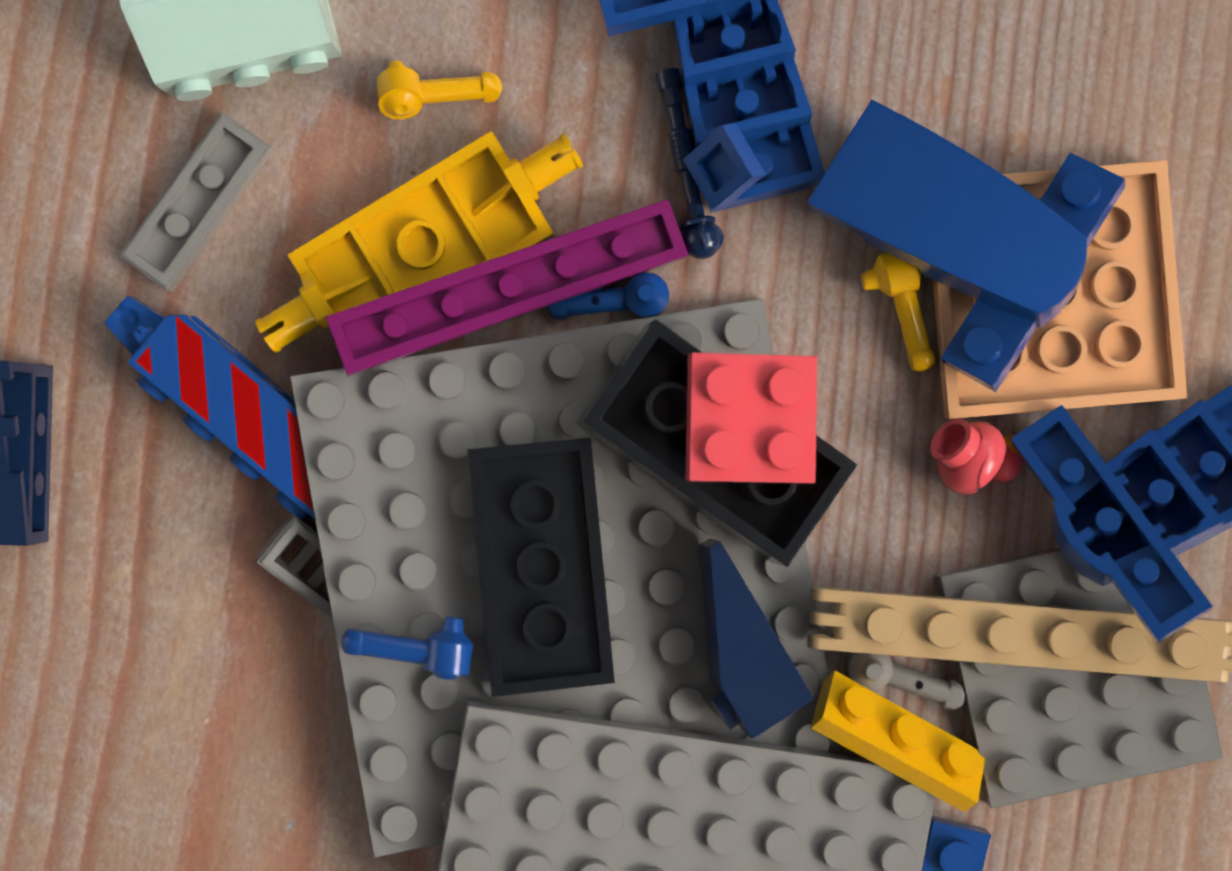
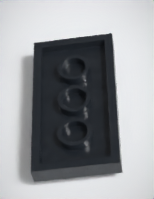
(540, 566)

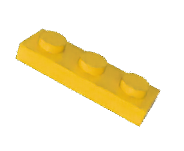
(899, 741)

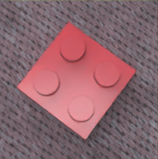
(751, 418)

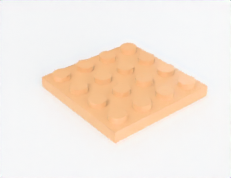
(1114, 335)

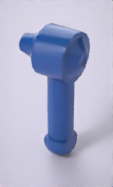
(644, 295)
(443, 653)

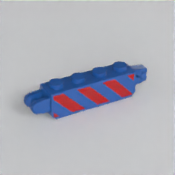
(221, 394)

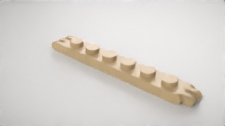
(1018, 635)

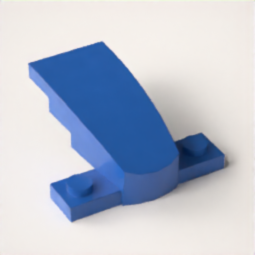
(739, 71)
(969, 229)
(1140, 508)

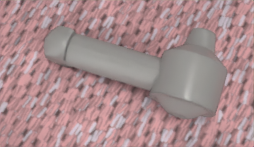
(878, 670)

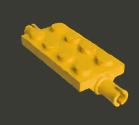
(429, 227)

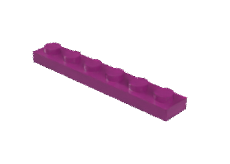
(506, 287)

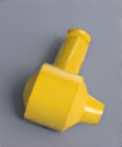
(403, 93)
(901, 281)

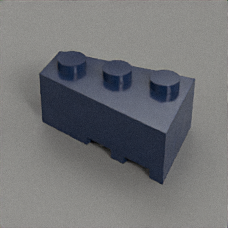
(25, 452)

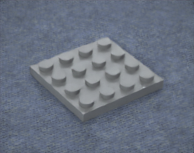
(1071, 727)

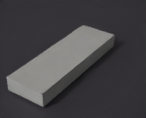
(196, 202)

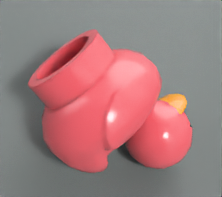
(973, 456)

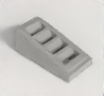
(288, 573)

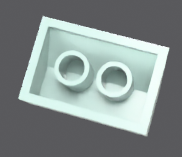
(228, 41)

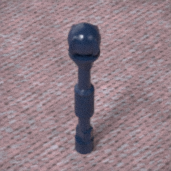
(700, 232)

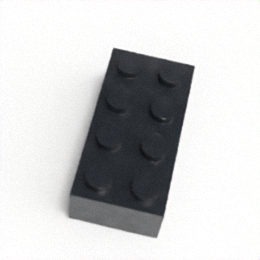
(644, 421)

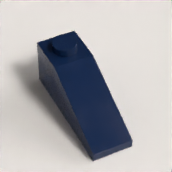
(744, 654)

